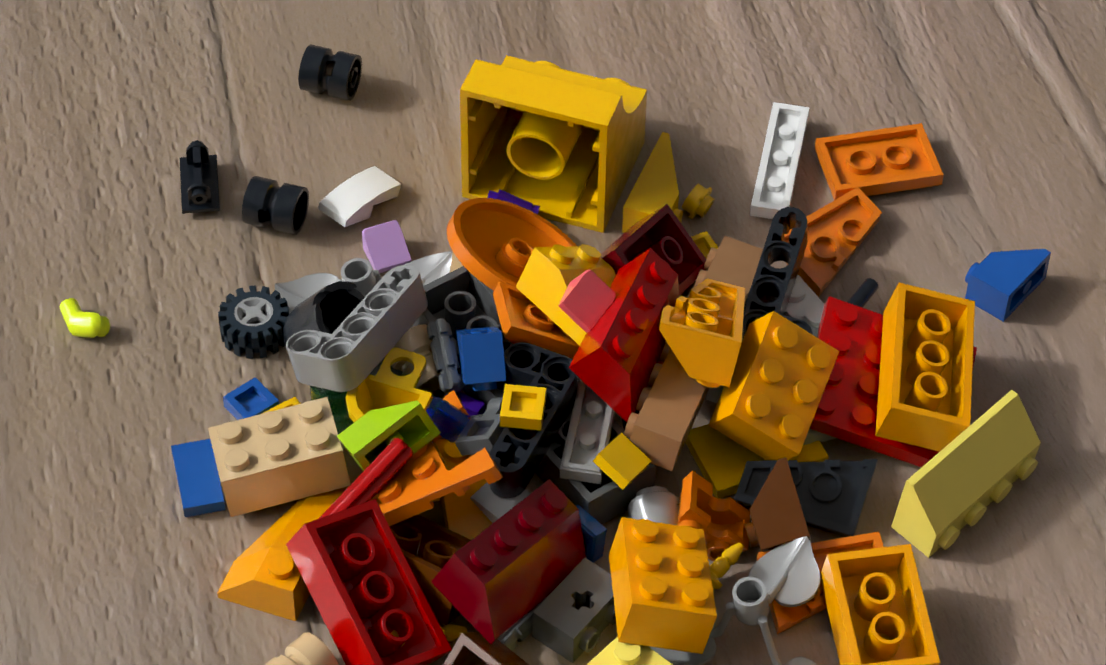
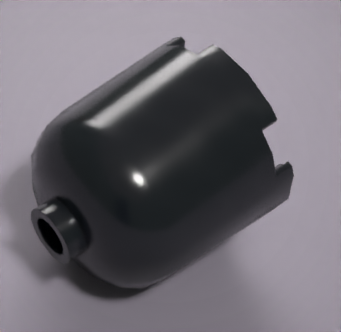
(323, 310)

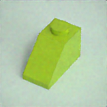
(379, 427)

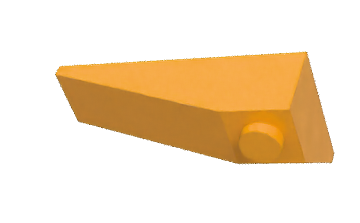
(266, 573)

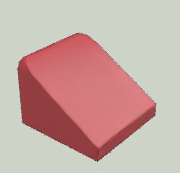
(586, 299)

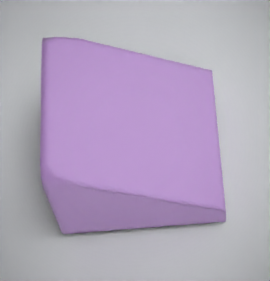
(385, 246)

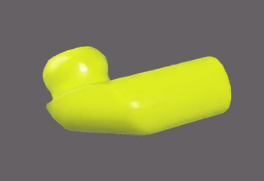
(83, 323)

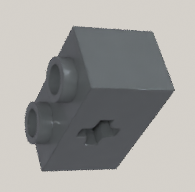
(576, 611)

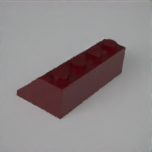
(514, 562)

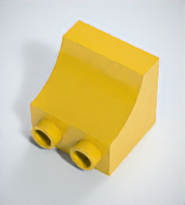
(550, 138)

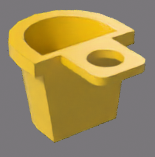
(388, 388)

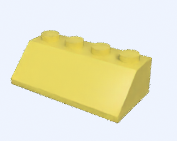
(967, 476)

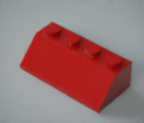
(627, 340)
(366, 589)

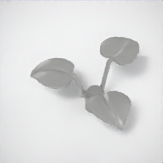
(364, 277)
(782, 574)

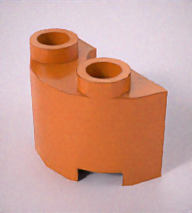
(720, 518)

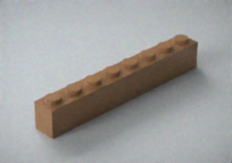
(675, 398)

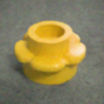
(698, 201)

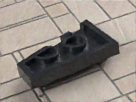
(828, 491)

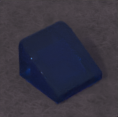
(447, 418)

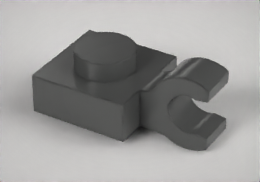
(481, 430)

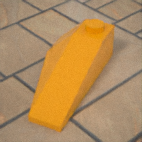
(706, 331)

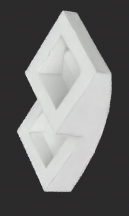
(356, 196)

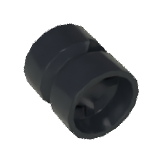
(325, 71)
(275, 205)

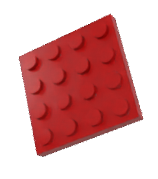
(851, 393)

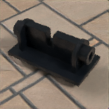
(199, 180)

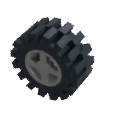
(253, 321)

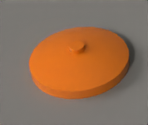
(498, 238)

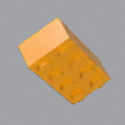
(925, 367)

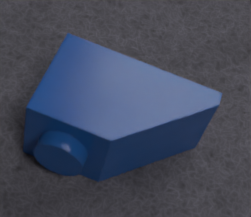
(1006, 280)
(481, 357)

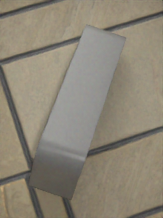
(364, 338)

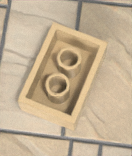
(279, 456)

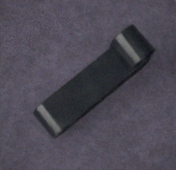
(775, 280)
(522, 450)

